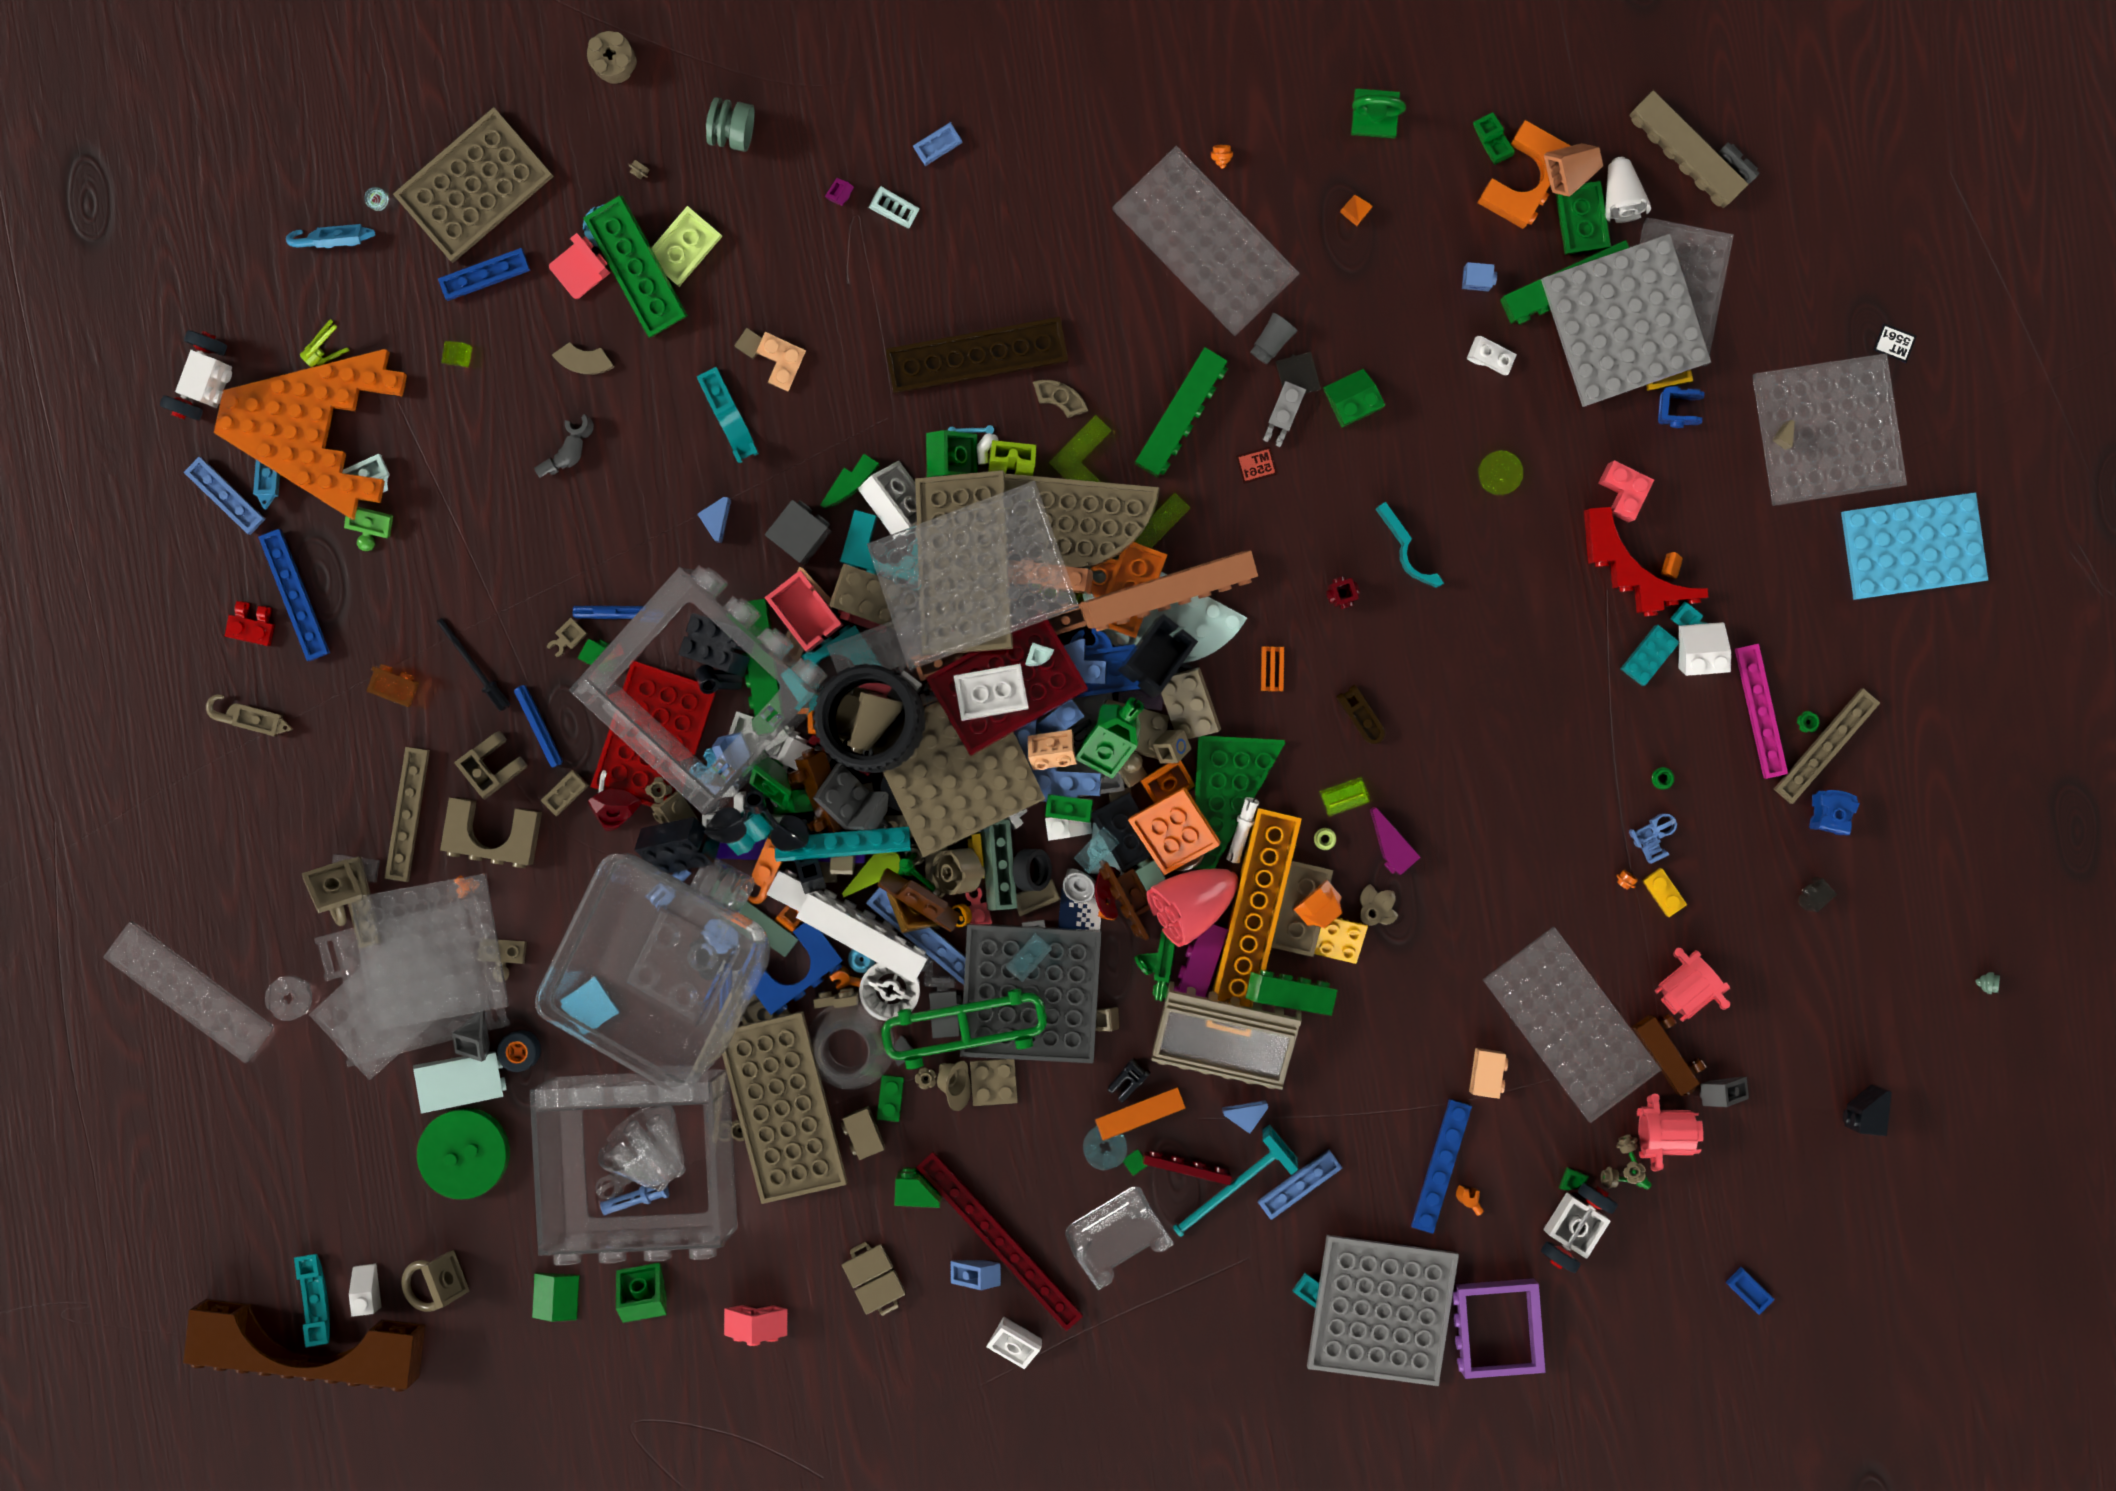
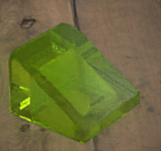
(456, 353)

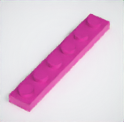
(1761, 711)

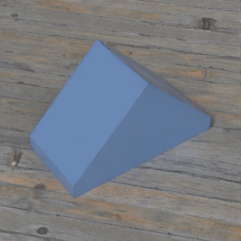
(716, 517)
(1246, 1114)

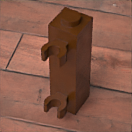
(813, 770)
(1665, 1054)

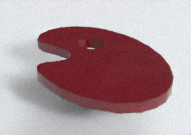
(1102, 892)

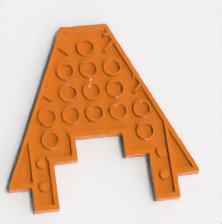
(289, 421)

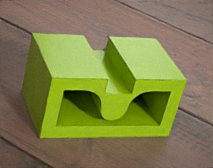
(1012, 457)

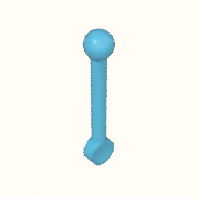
(989, 429)

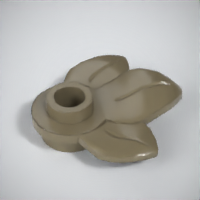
(1380, 904)

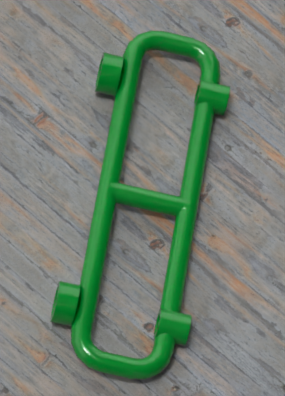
(913, 1057)

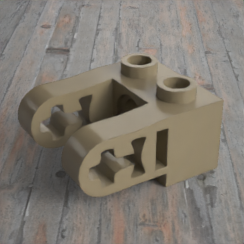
(479, 774)

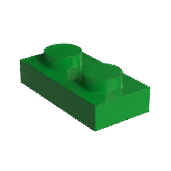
(1069, 808)
(890, 1097)

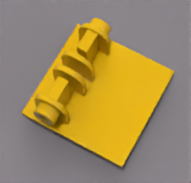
(1341, 940)

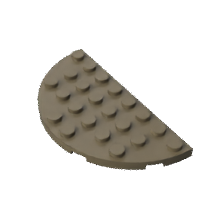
(1092, 517)

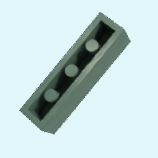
(998, 866)

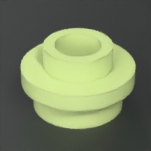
(1331, 842)

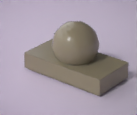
(1132, 770)

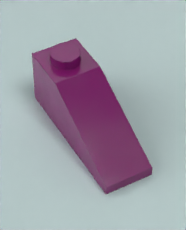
(1393, 846)

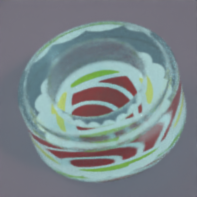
(376, 198)

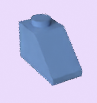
(1061, 718)
(976, 1274)

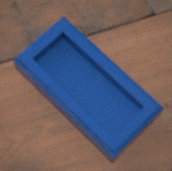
(1750, 1290)

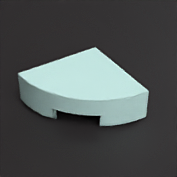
(1038, 655)

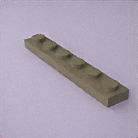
(1826, 746)
(407, 814)

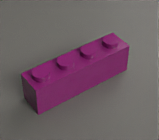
(1202, 960)

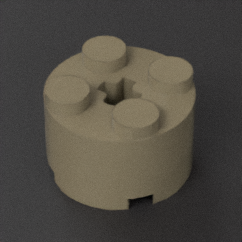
(606, 45)
(957, 871)

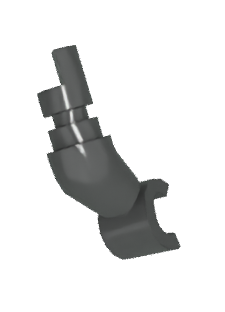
(570, 451)

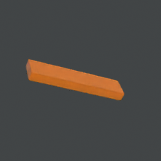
(1140, 1113)

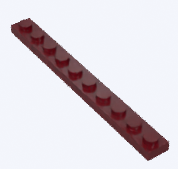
(999, 1241)

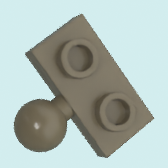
(511, 953)

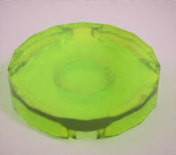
(1500, 472)

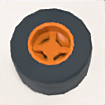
(513, 1057)

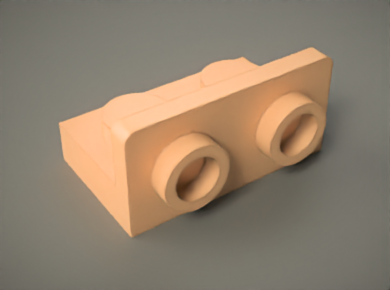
(1051, 750)

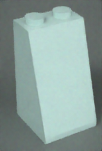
(458, 1082)

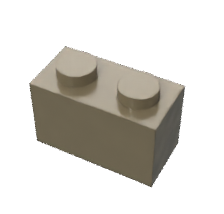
(863, 1133)

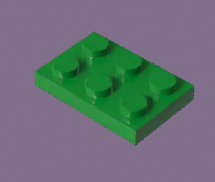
(1583, 220)

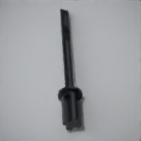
(490, 688)

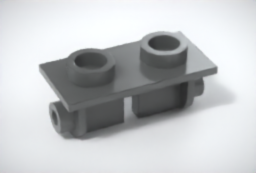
(1745, 168)

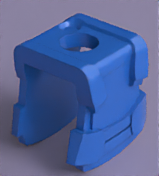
(1678, 421)
(1833, 811)

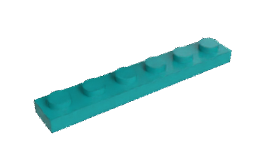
(850, 844)

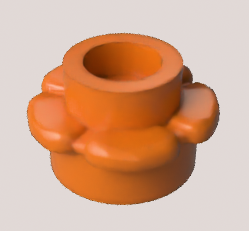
(1626, 880)

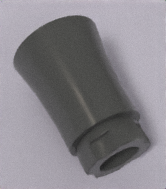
(1273, 338)

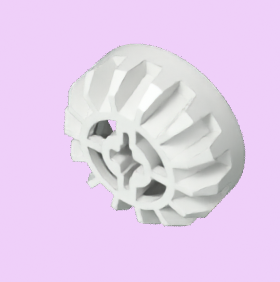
(882, 1010)

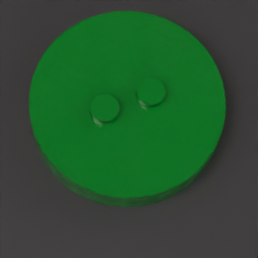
(463, 1153)

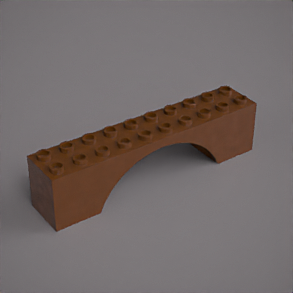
(230, 1338)

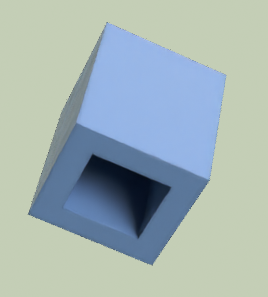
(1479, 276)

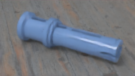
(645, 1194)

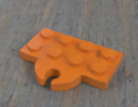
(1133, 567)

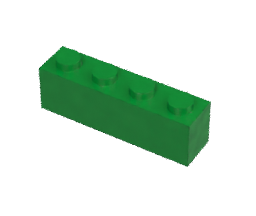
(1291, 993)

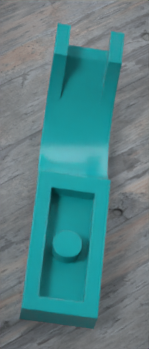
(727, 414)
(1404, 539)

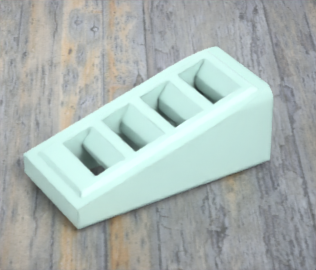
(897, 201)

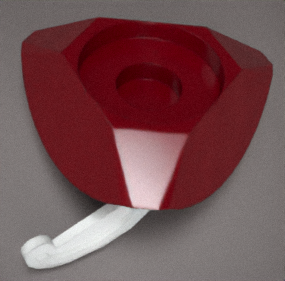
(612, 806)

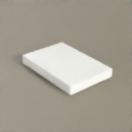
(991, 692)

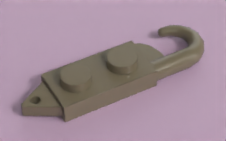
(249, 718)

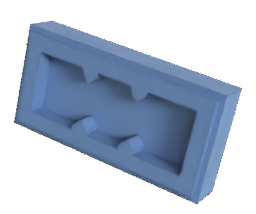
(937, 144)

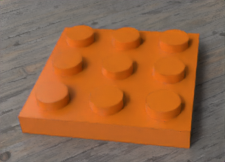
(1174, 831)

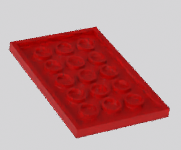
(675, 705)

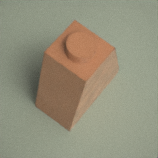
(1572, 167)

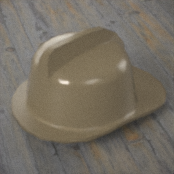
(955, 1083)

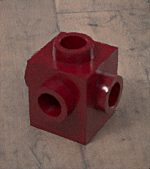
(1351, 589)

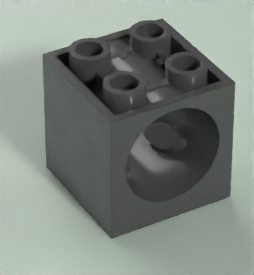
(799, 531)

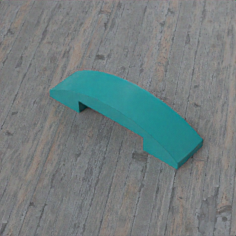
(314, 1298)

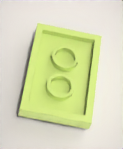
(684, 245)

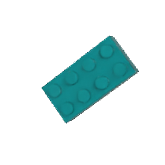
(1650, 655)

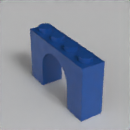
(822, 960)

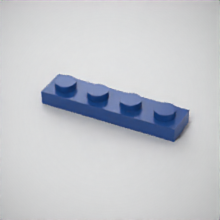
(484, 274)

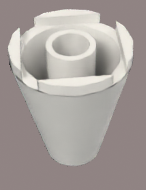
(1624, 192)

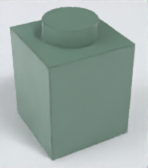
(1149, 873)

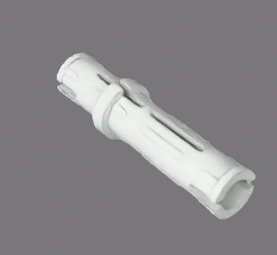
(1245, 821)

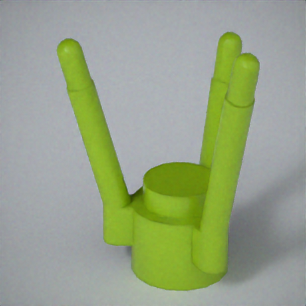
(313, 354)

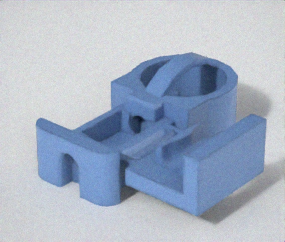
(1650, 839)

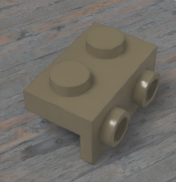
(672, 809)

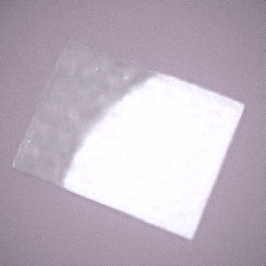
(972, 575)

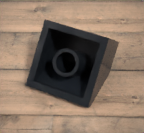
(1869, 1111)

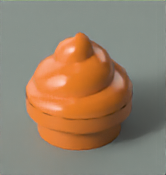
(1221, 155)

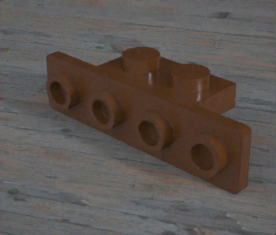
(1130, 893)
(919, 899)

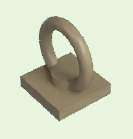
(332, 889)
(442, 1278)

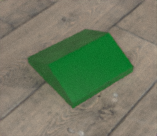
(555, 1297)

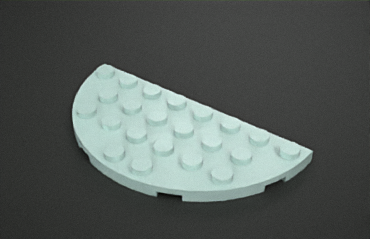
(1202, 618)

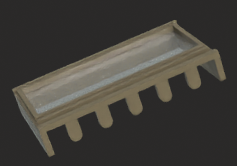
(1225, 1038)

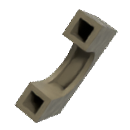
(460, 839)

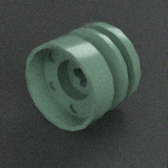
(725, 124)

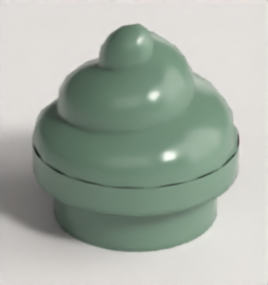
(1989, 982)

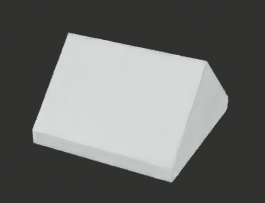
(1015, 1343)

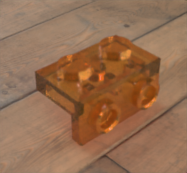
(392, 686)

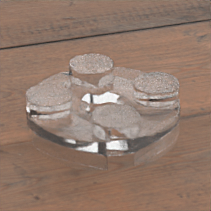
(299, 990)

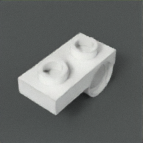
(1491, 355)

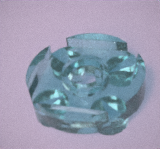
(1108, 1159)

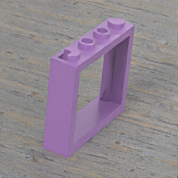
(1531, 1287)

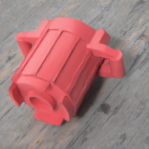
(1692, 986)
(1667, 1132)

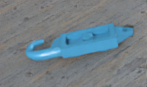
(331, 236)
(265, 484)

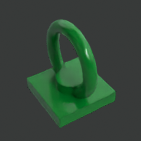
(1376, 113)

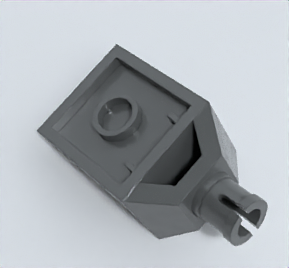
(851, 801)

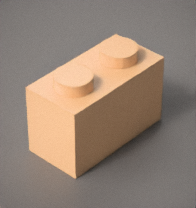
(1488, 1073)

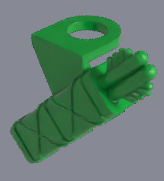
(1160, 964)

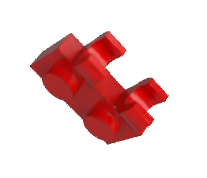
(247, 629)

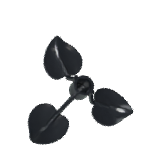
(728, 825)

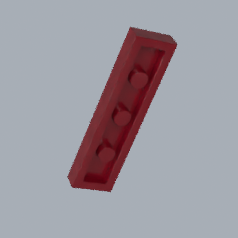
(1177, 1164)

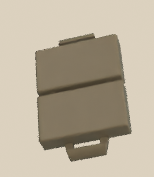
(870, 1270)

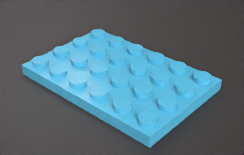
(1914, 546)

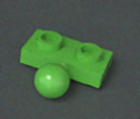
(369, 523)

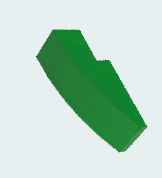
(849, 482)

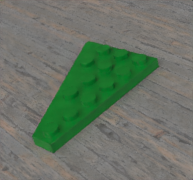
(1225, 775)

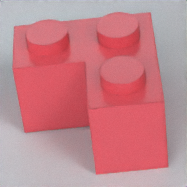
(1631, 489)
(754, 1324)

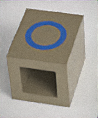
(1172, 746)

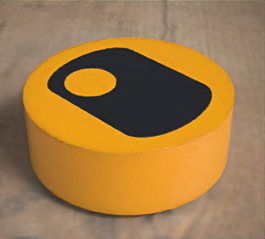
(965, 914)

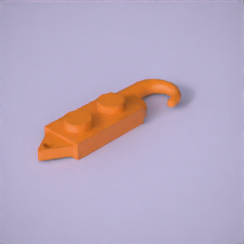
(765, 871)

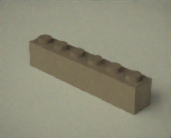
(1688, 150)

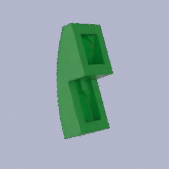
(1493, 138)

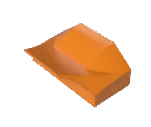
(1320, 906)

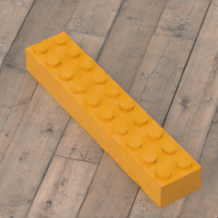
(1256, 903)

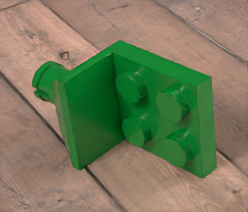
(1112, 738)

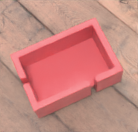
(804, 611)

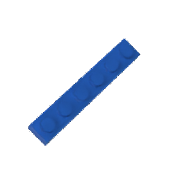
(294, 595)
(1441, 1166)

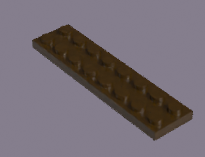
(976, 355)

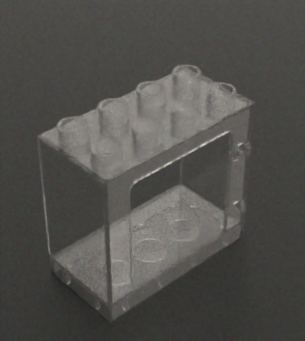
(701, 785)
(560, 1171)

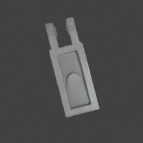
(1285, 411)

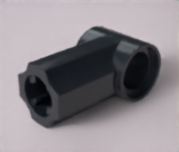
(713, 680)

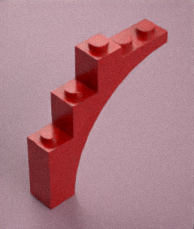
(1606, 547)

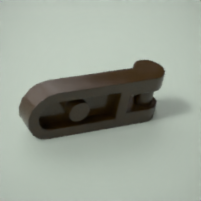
(1362, 716)

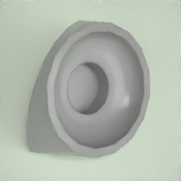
(1078, 886)

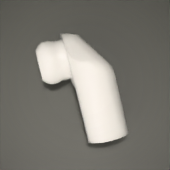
(983, 447)

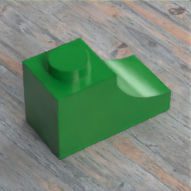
(798, 803)

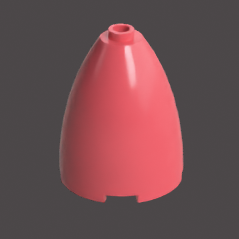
(1192, 902)

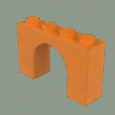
(1521, 206)

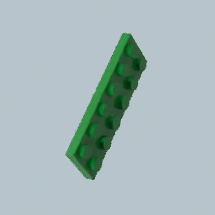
(635, 266)

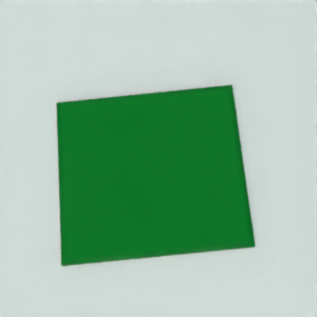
(1134, 1162)

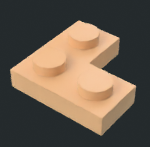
(787, 359)

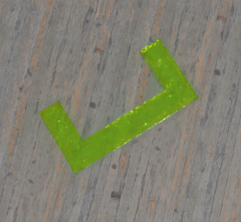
(1069, 466)

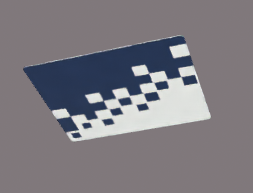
(1078, 915)

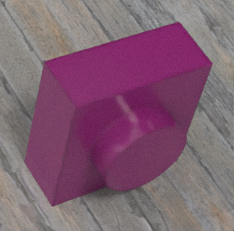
(839, 191)

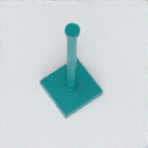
(1278, 1151)

